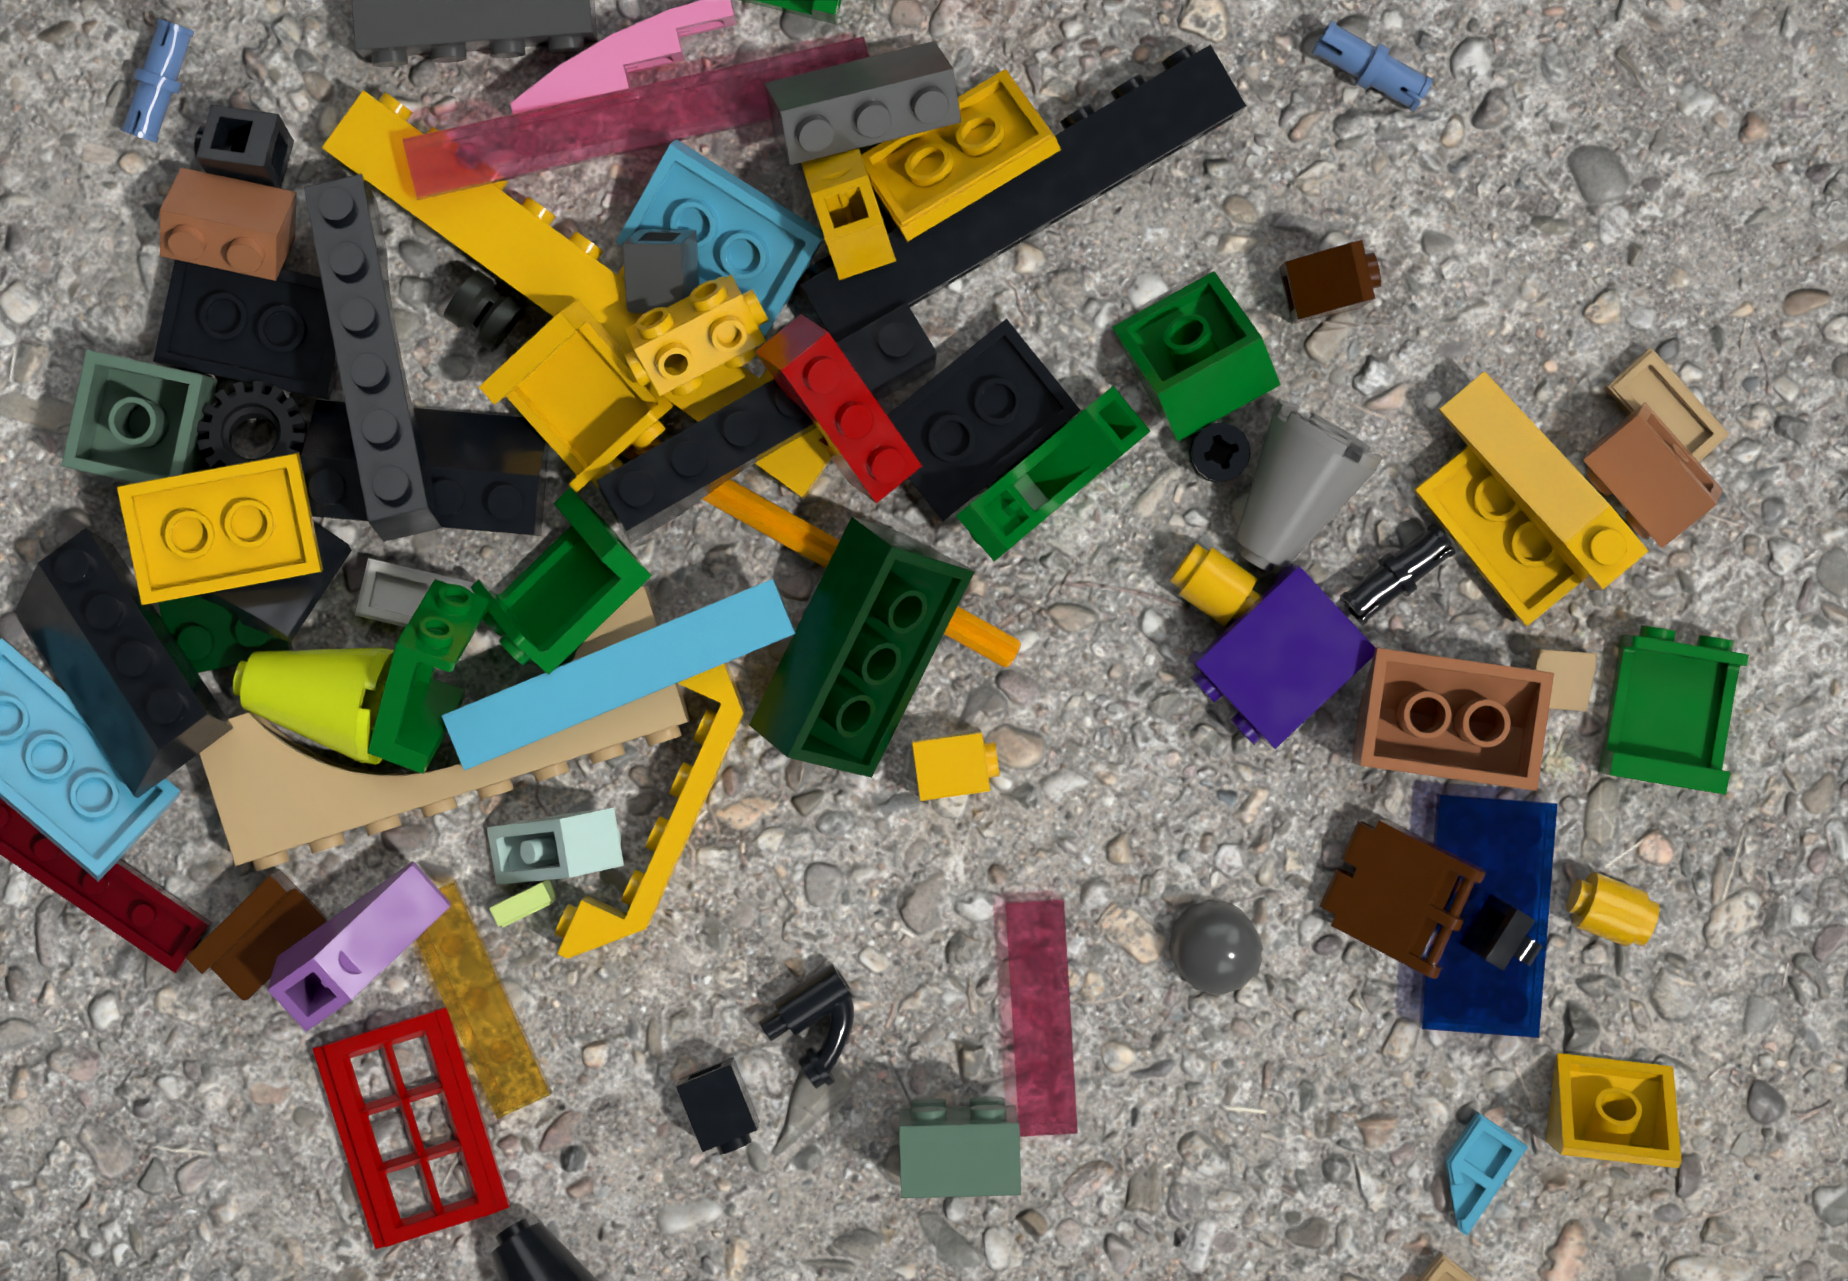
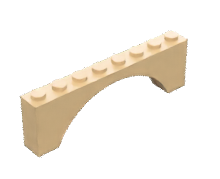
(287, 796)

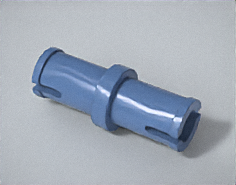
(1372, 66)
(157, 80)

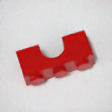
(836, 399)

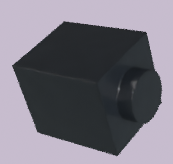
(719, 1107)

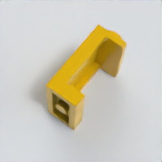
(580, 394)

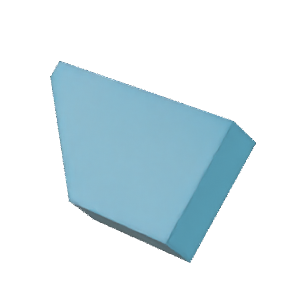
(1479, 1167)

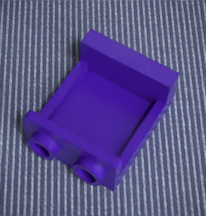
(1282, 658)

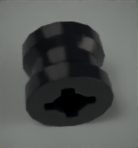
(1209, 455)

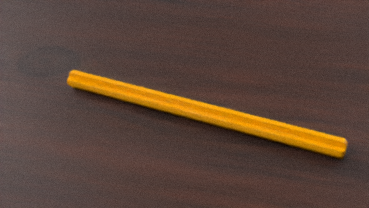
(819, 548)

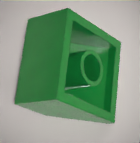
(1197, 355)

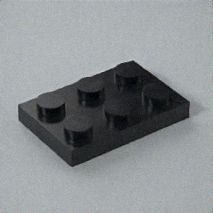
(249, 328)
(980, 418)

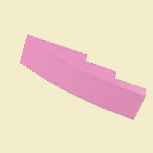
(634, 49)

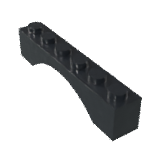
(369, 359)
(717, 448)

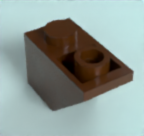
(1330, 282)

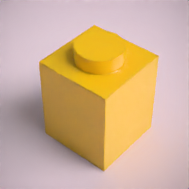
(954, 765)

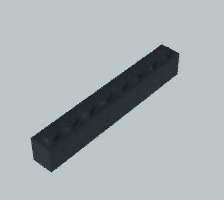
(1095, 156)

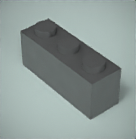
(863, 102)

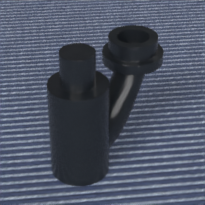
(805, 1005)

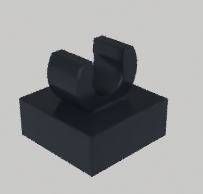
(1501, 933)

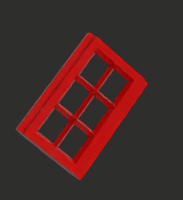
(360, 1143)

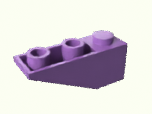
(355, 946)

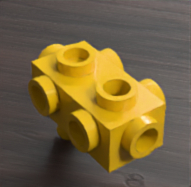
(695, 336)

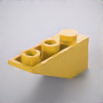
(848, 213)

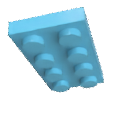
(62, 776)

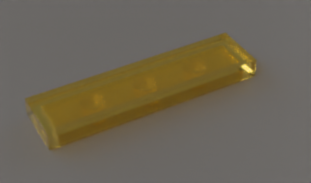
(481, 1008)

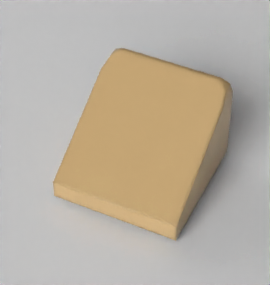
(1571, 679)

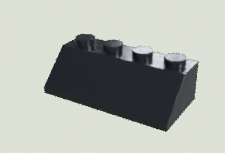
(482, 469)
(119, 662)

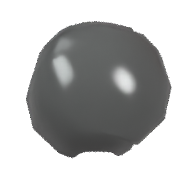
(1215, 947)

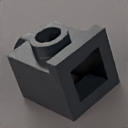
(256, 133)

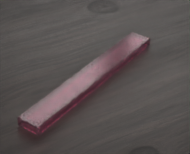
(608, 123)

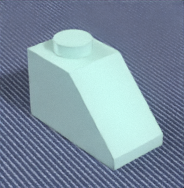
(555, 846)

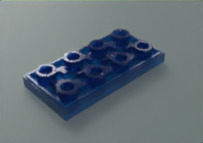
(1516, 850)

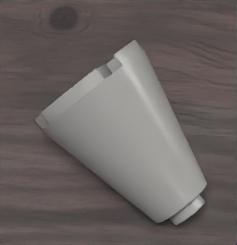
(1299, 485)

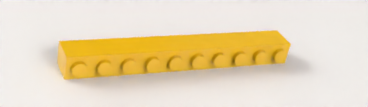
(540, 262)

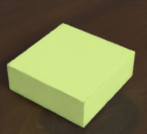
(523, 903)

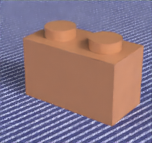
(227, 224)
(1651, 476)

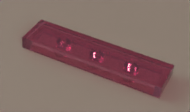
(1041, 1017)

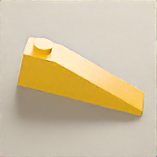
(1544, 483)

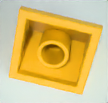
(1614, 1111)

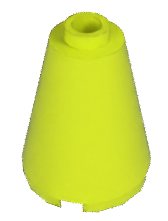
(318, 694)

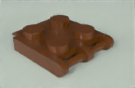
(1400, 894)

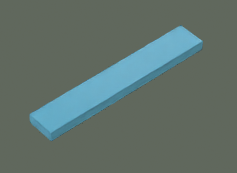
(618, 674)

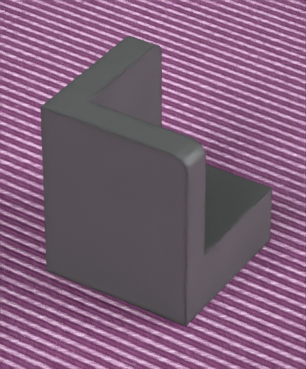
(659, 268)

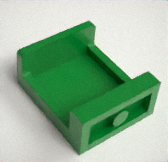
(565, 589)
(413, 702)
(1671, 710)

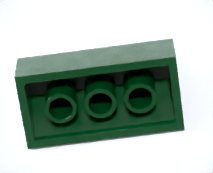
(860, 649)

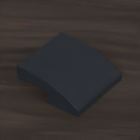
(285, 604)

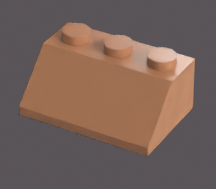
(1453, 719)

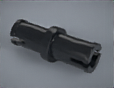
(1397, 574)

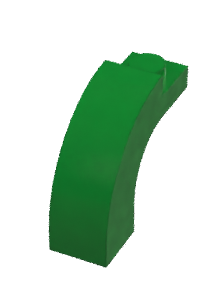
(1053, 473)

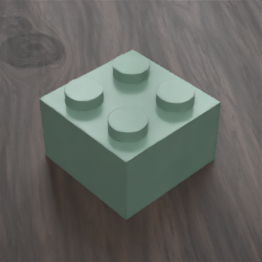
(136, 419)
(959, 1149)

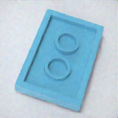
(734, 226)

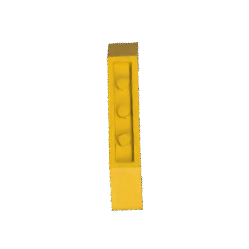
(598, 923)

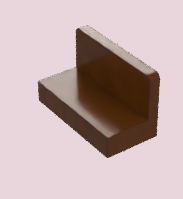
(255, 933)

